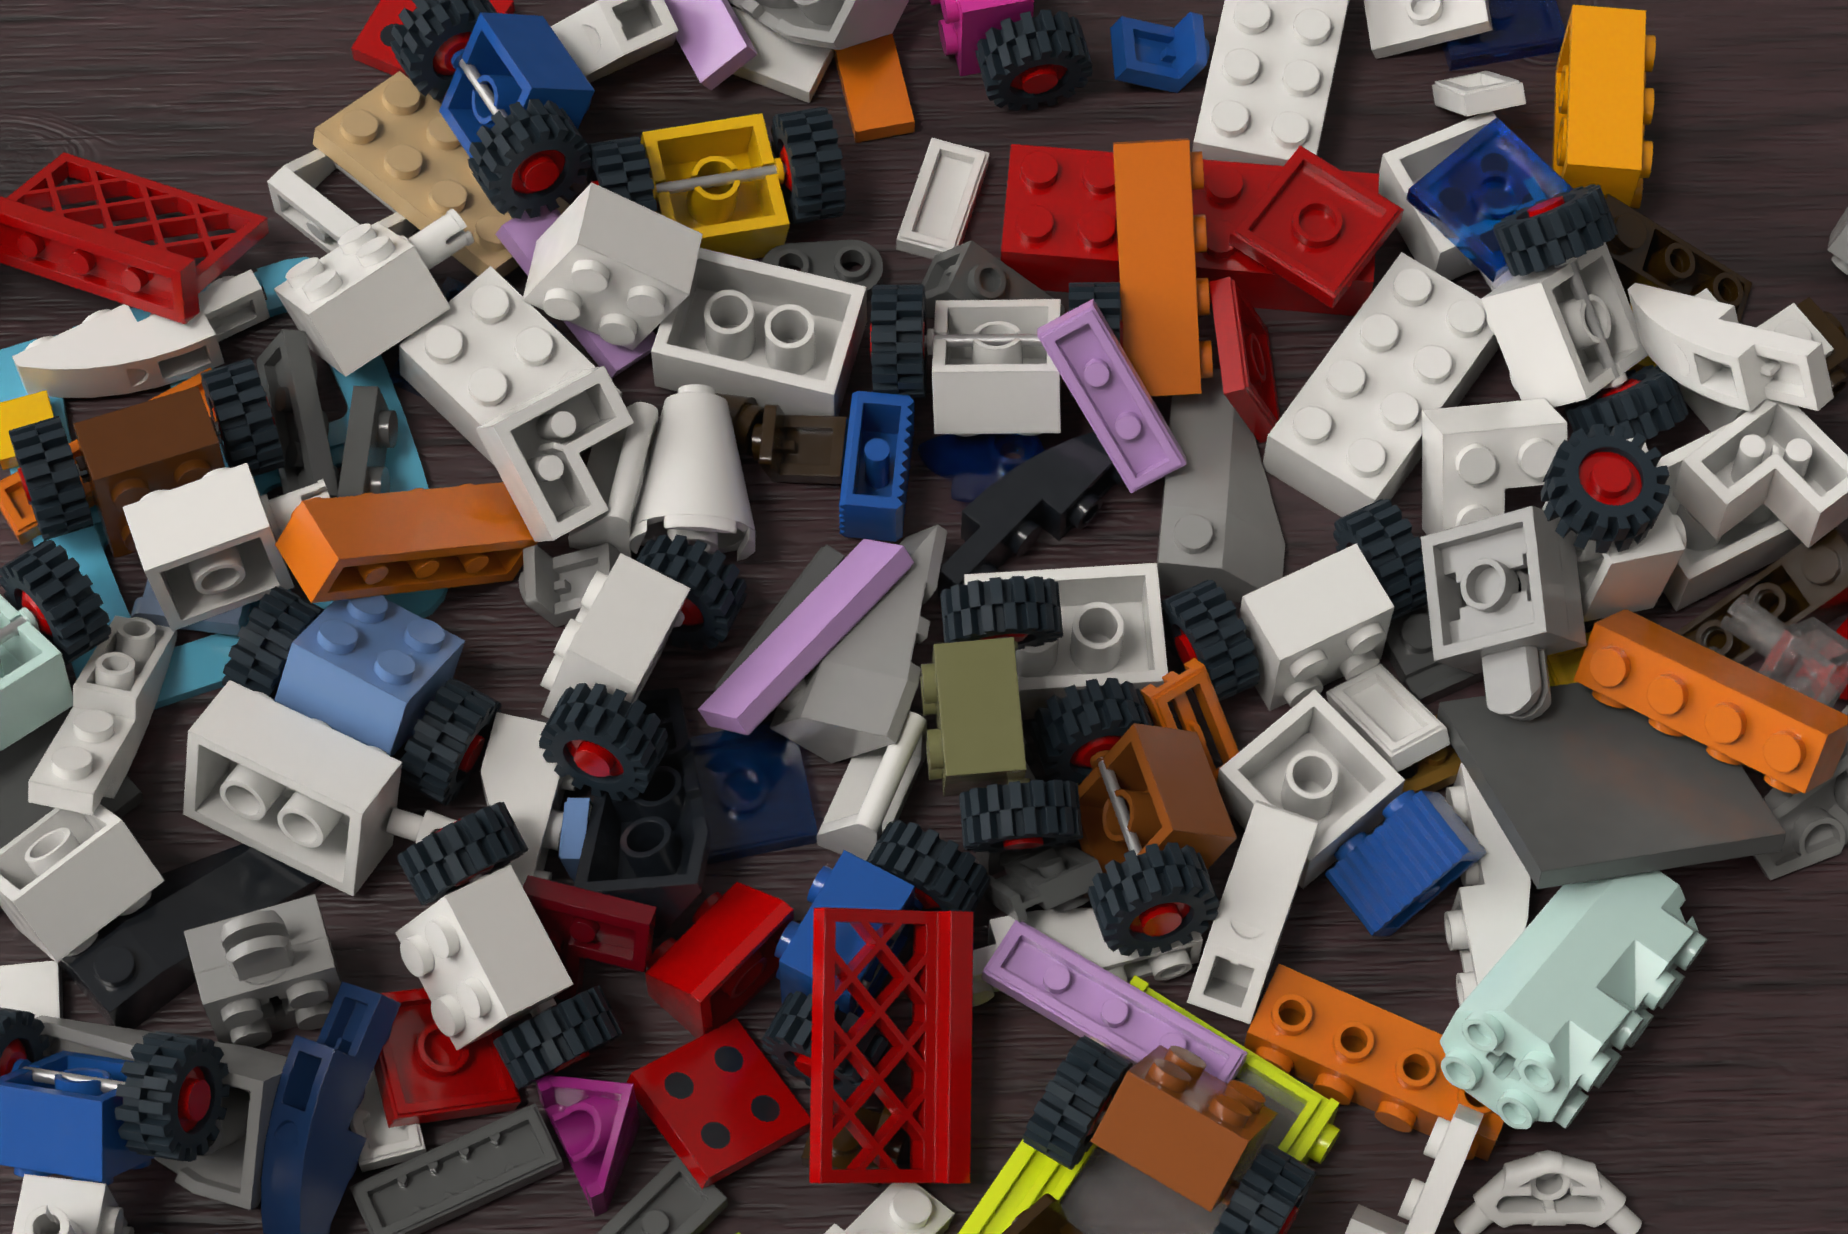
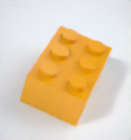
(1604, 102)

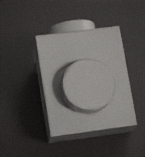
(558, 583)

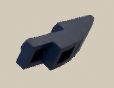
(308, 1138)

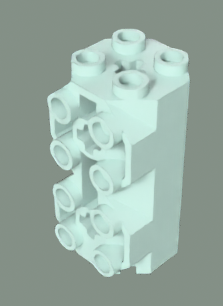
(1568, 995)

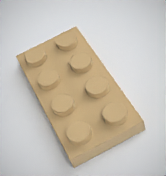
(416, 165)

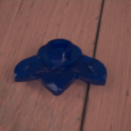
(976, 460)

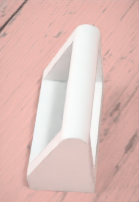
(313, 214)
(618, 472)
(874, 791)

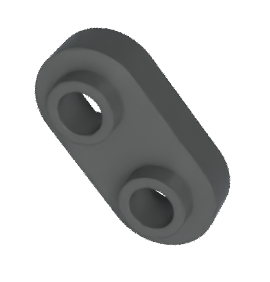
(827, 259)

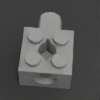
(1486, 623)
(260, 957)

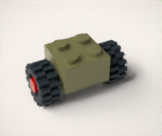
(980, 721)

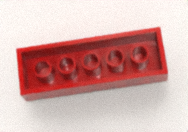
(1065, 226)

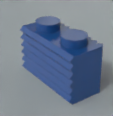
(876, 466)
(1403, 861)

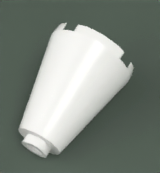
(695, 478)

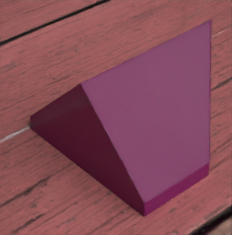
(595, 1129)

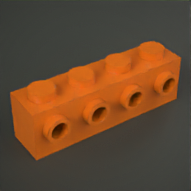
(1158, 264)
(404, 541)
(1713, 701)
(1361, 1056)

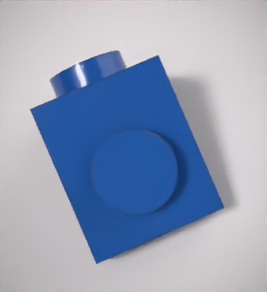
(1158, 53)

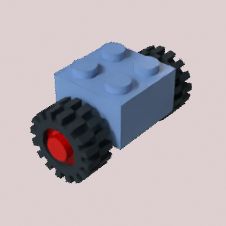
(371, 677)

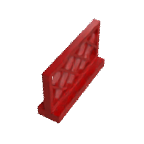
(113, 258)
(933, 1046)

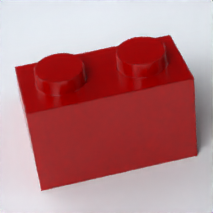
(719, 959)

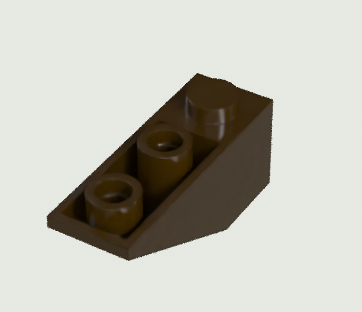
(1660, 259)
(1792, 589)

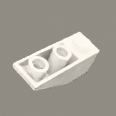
(616, 34)
(528, 786)
(1253, 912)

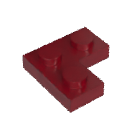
(591, 927)

